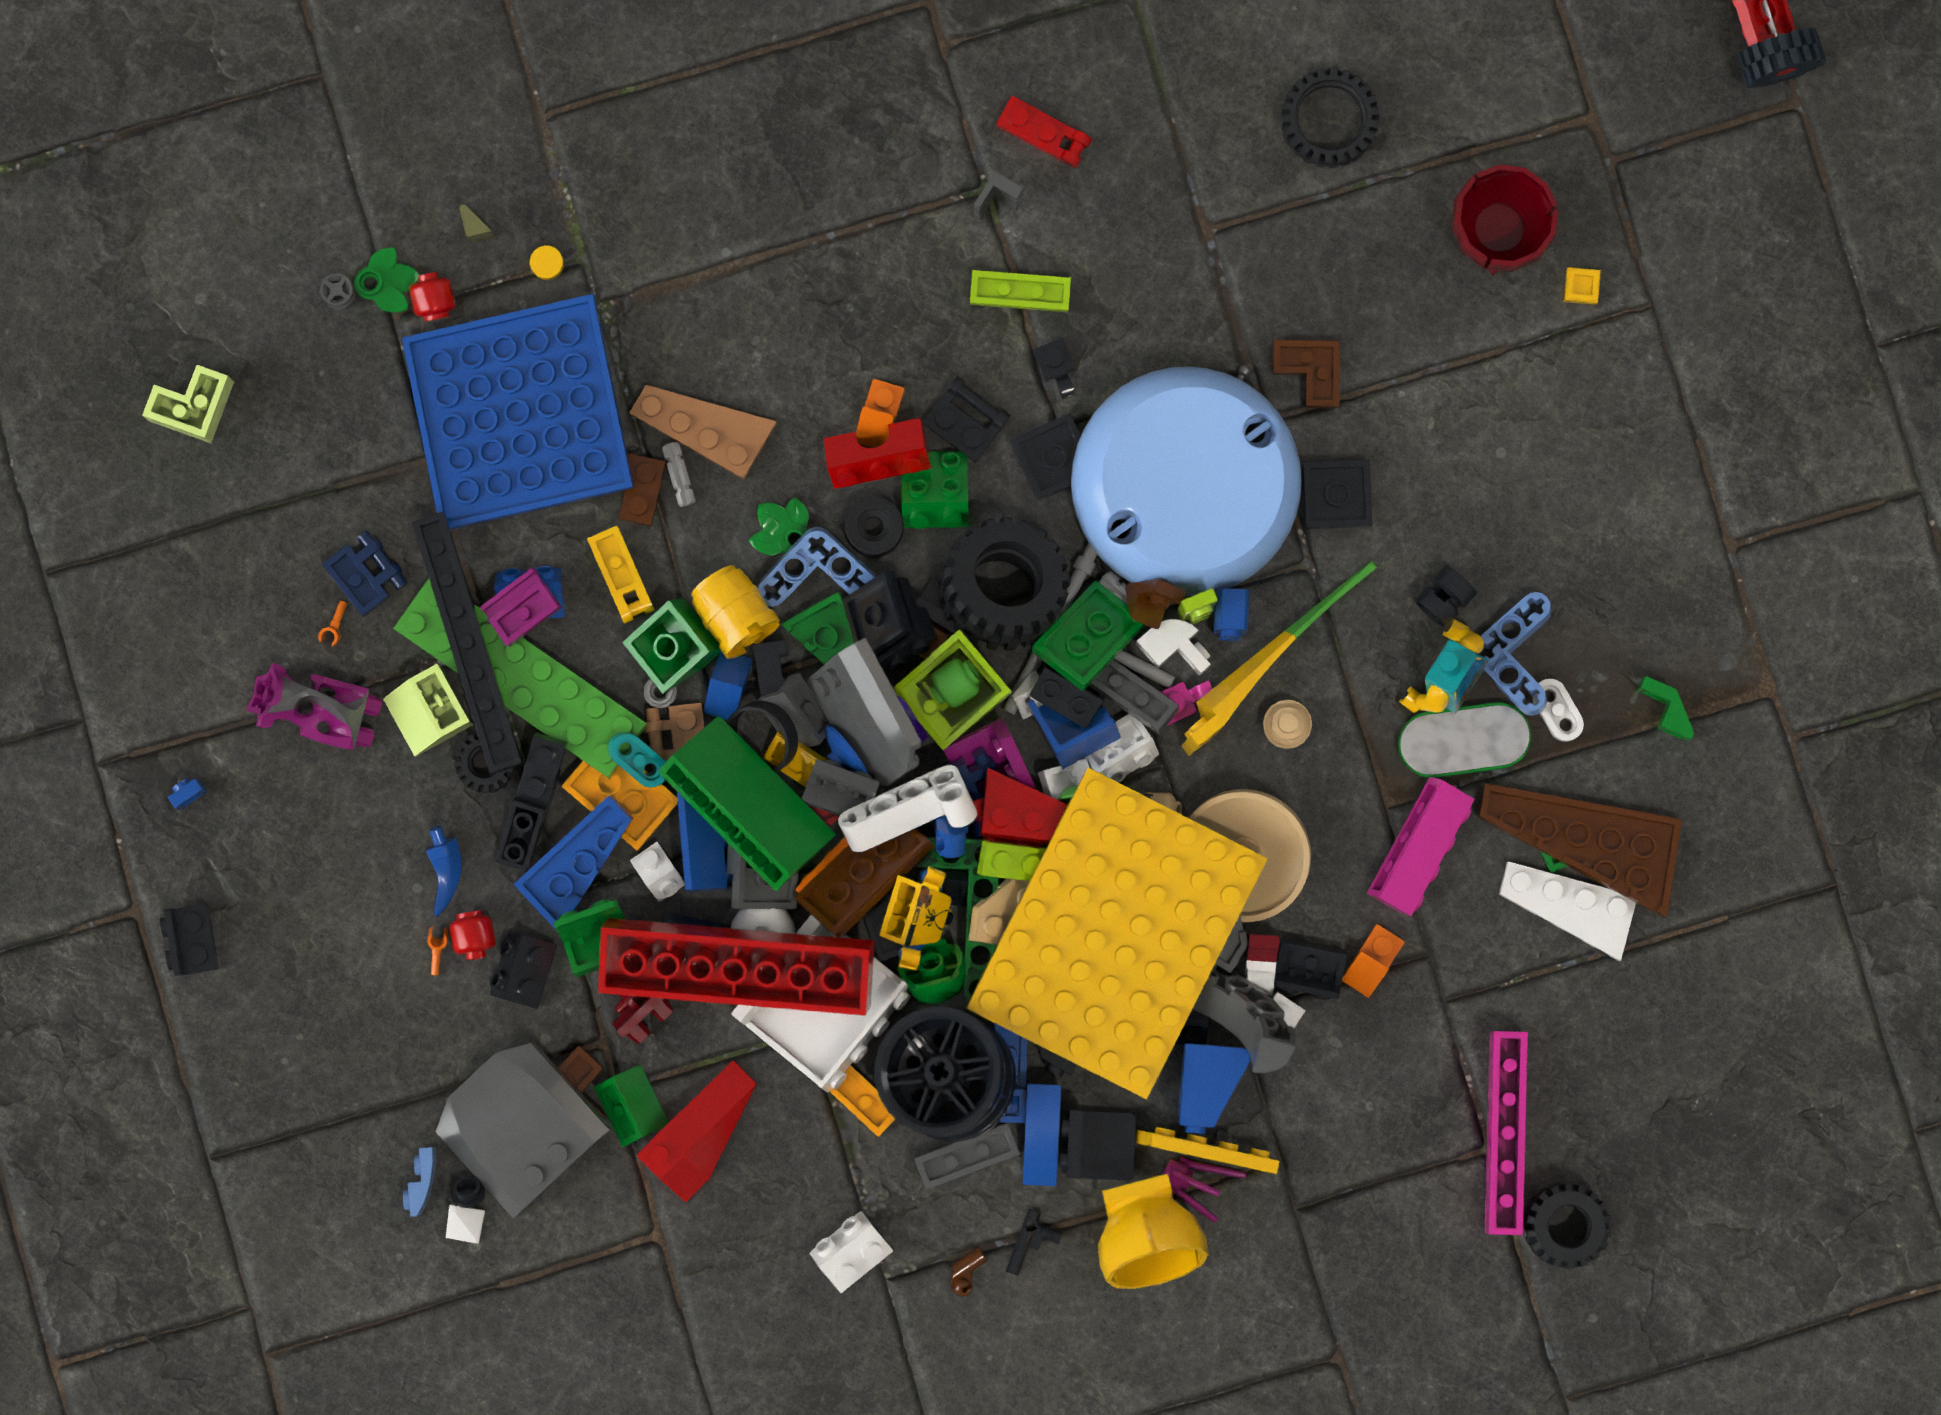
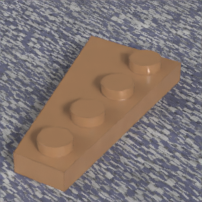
(713, 431)

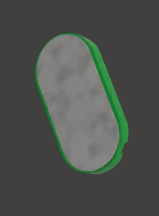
(1464, 742)

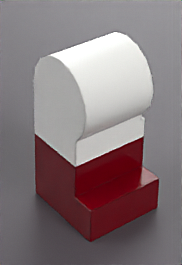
(1261, 961)

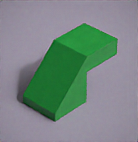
(1674, 717)

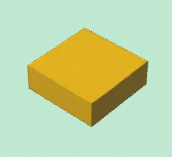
(1582, 286)

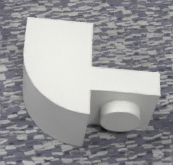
(1171, 638)

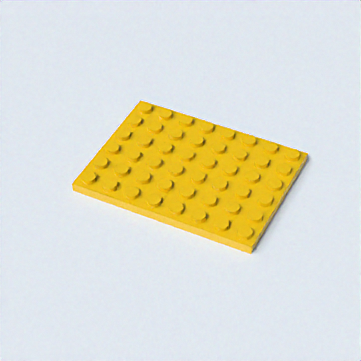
(1116, 933)

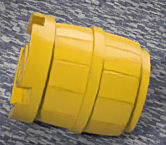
(733, 611)

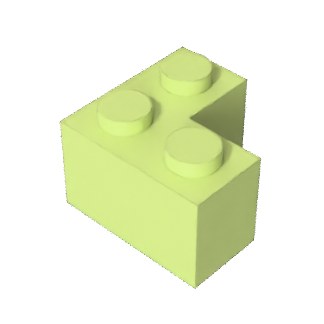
(196, 411)

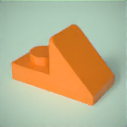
(879, 411)
(1372, 961)

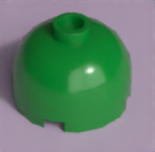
(939, 973)

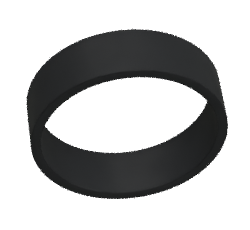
(783, 721)

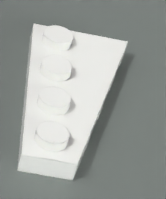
(1580, 908)

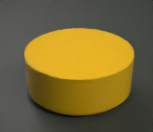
(546, 262)

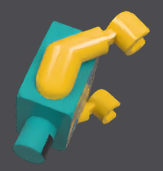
(1451, 673)

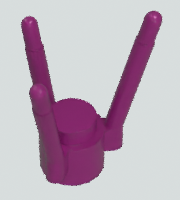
(1181, 1176)

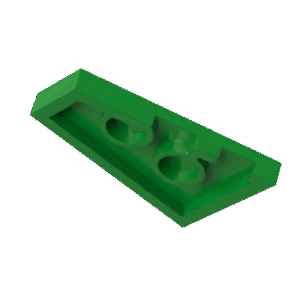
(822, 628)

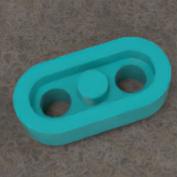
(636, 759)

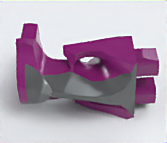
(279, 697)

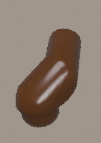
(963, 1270)

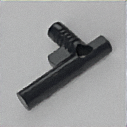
(1030, 1239)

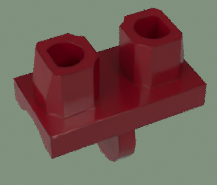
(634, 1010)

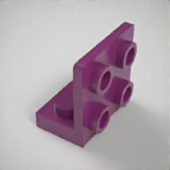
(999, 745)

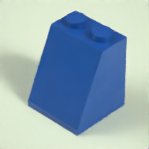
(1207, 1083)

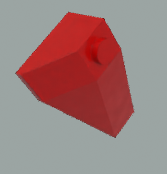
(693, 1141)

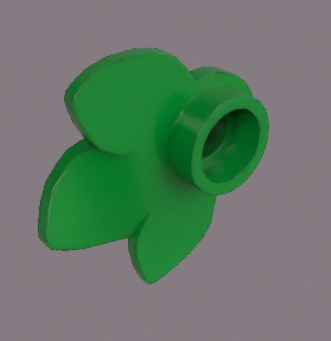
(391, 281)
(778, 526)

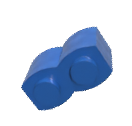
(1231, 614)

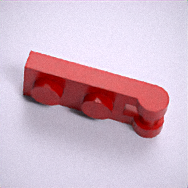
(1042, 131)

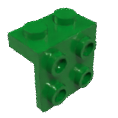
(937, 494)
(582, 934)

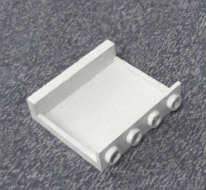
(825, 1042)

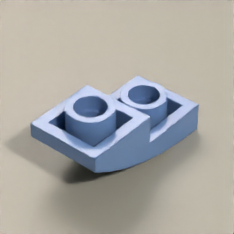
(419, 1192)

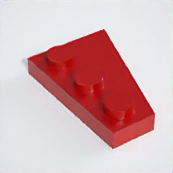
(1018, 810)

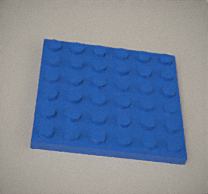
(518, 412)

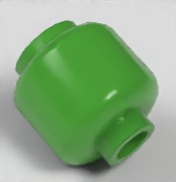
(955, 682)

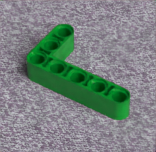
(966, 863)

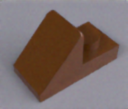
(1150, 599)

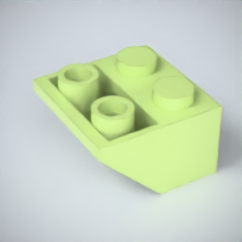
(427, 710)

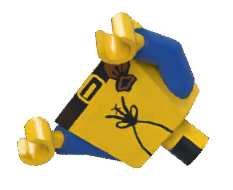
(917, 915)

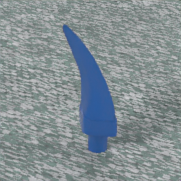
(447, 866)

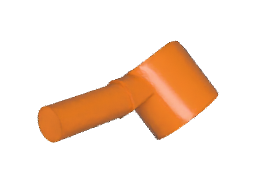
(334, 624)
(437, 946)

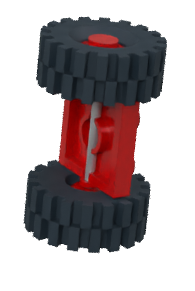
(1774, 44)

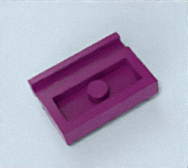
(520, 607)

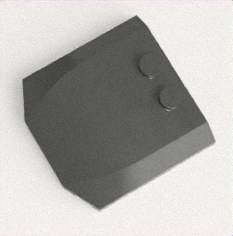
(867, 712)
(519, 1125)

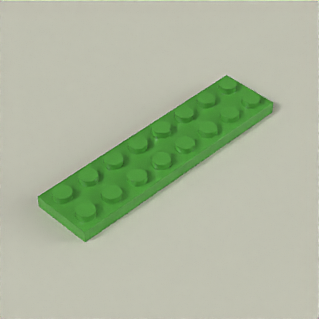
(532, 686)

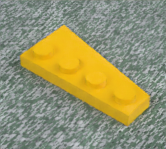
(1197, 1147)

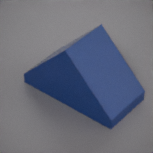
(727, 686)

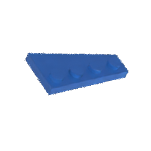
(570, 867)

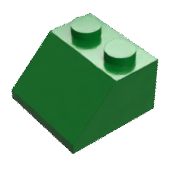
(672, 645)

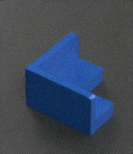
(1068, 739)

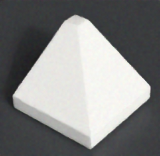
(1022, 695)
(464, 1224)

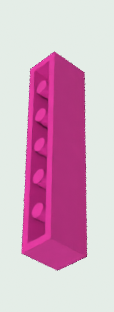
(1506, 1133)

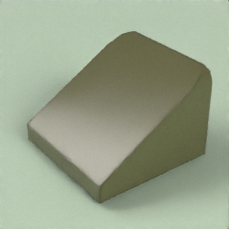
(473, 226)

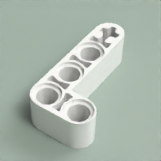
(908, 807)

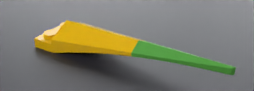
(1223, 700)

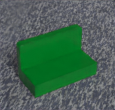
(631, 1105)

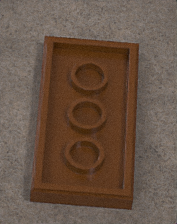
(859, 880)

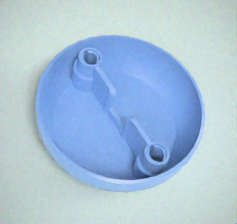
(1186, 479)

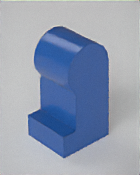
(949, 840)

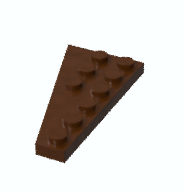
(1609, 844)

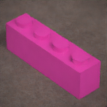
(1421, 846)

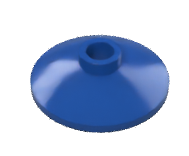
(842, 751)

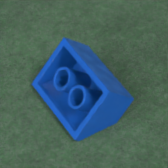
(701, 852)

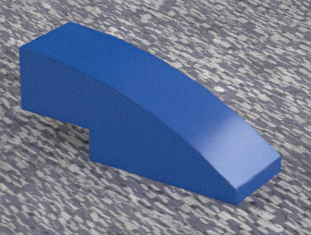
(1041, 1134)

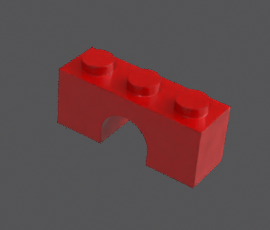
(901, 454)

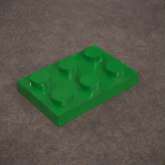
(1088, 636)

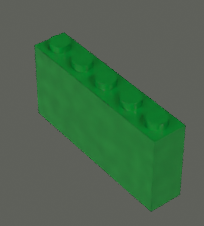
(747, 803)

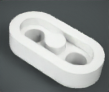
(1560, 709)

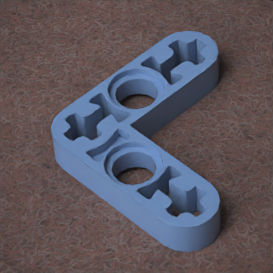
(811, 559)
(1503, 659)

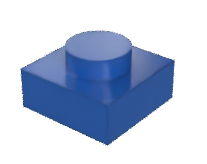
(186, 793)

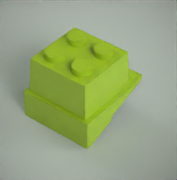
(941, 720)

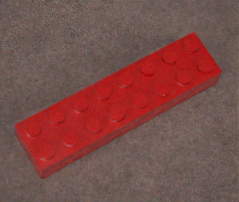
(736, 966)

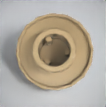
(1287, 724)

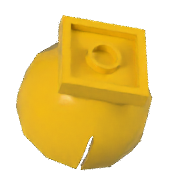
(1148, 1236)

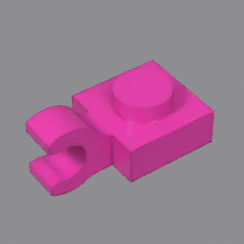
(1186, 698)

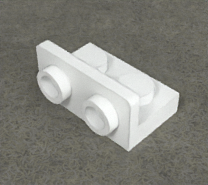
(1127, 754)

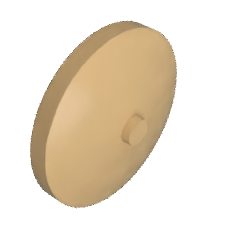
(1270, 830)

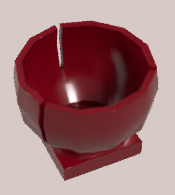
(1504, 218)

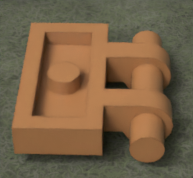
(684, 724)

